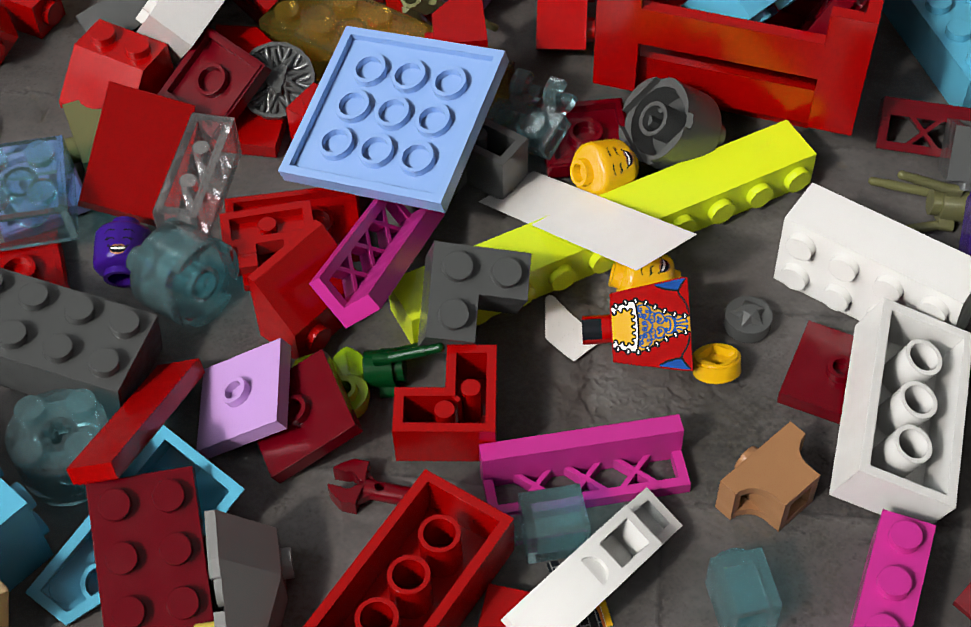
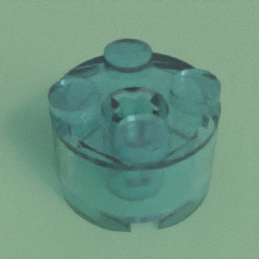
(182, 273)
(48, 436)

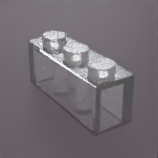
(200, 172)

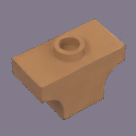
(770, 480)

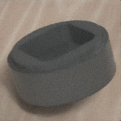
(747, 319)

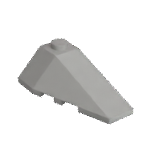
(247, 571)

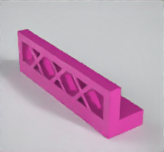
(381, 266)
(588, 451)

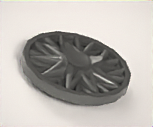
(289, 77)

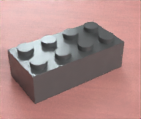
(73, 341)

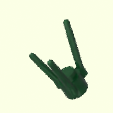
(388, 366)

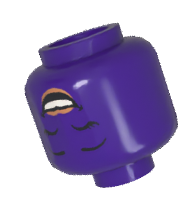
(112, 247)

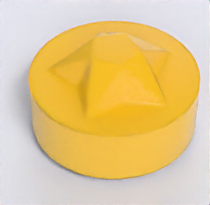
(716, 363)

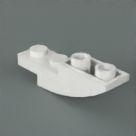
(597, 566)

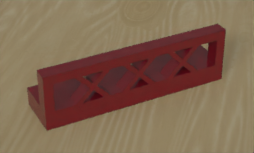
(916, 112)

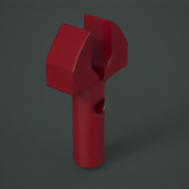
(367, 487)

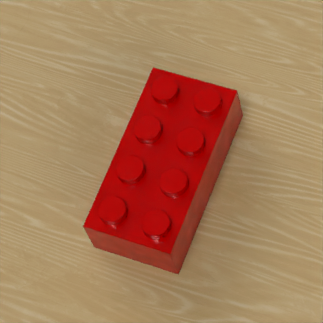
(422, 562)

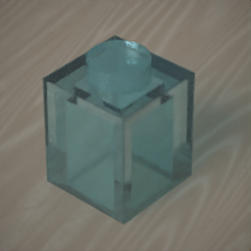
(551, 523)
(743, 589)

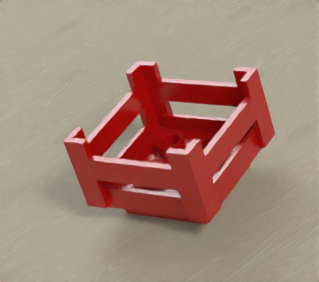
(742, 63)

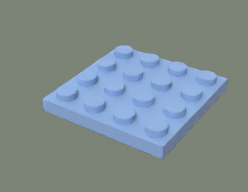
(395, 117)

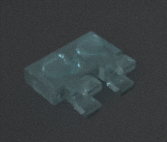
(542, 126)

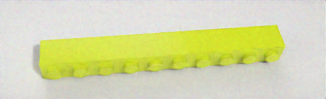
(685, 194)

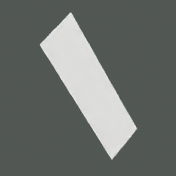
(590, 221)

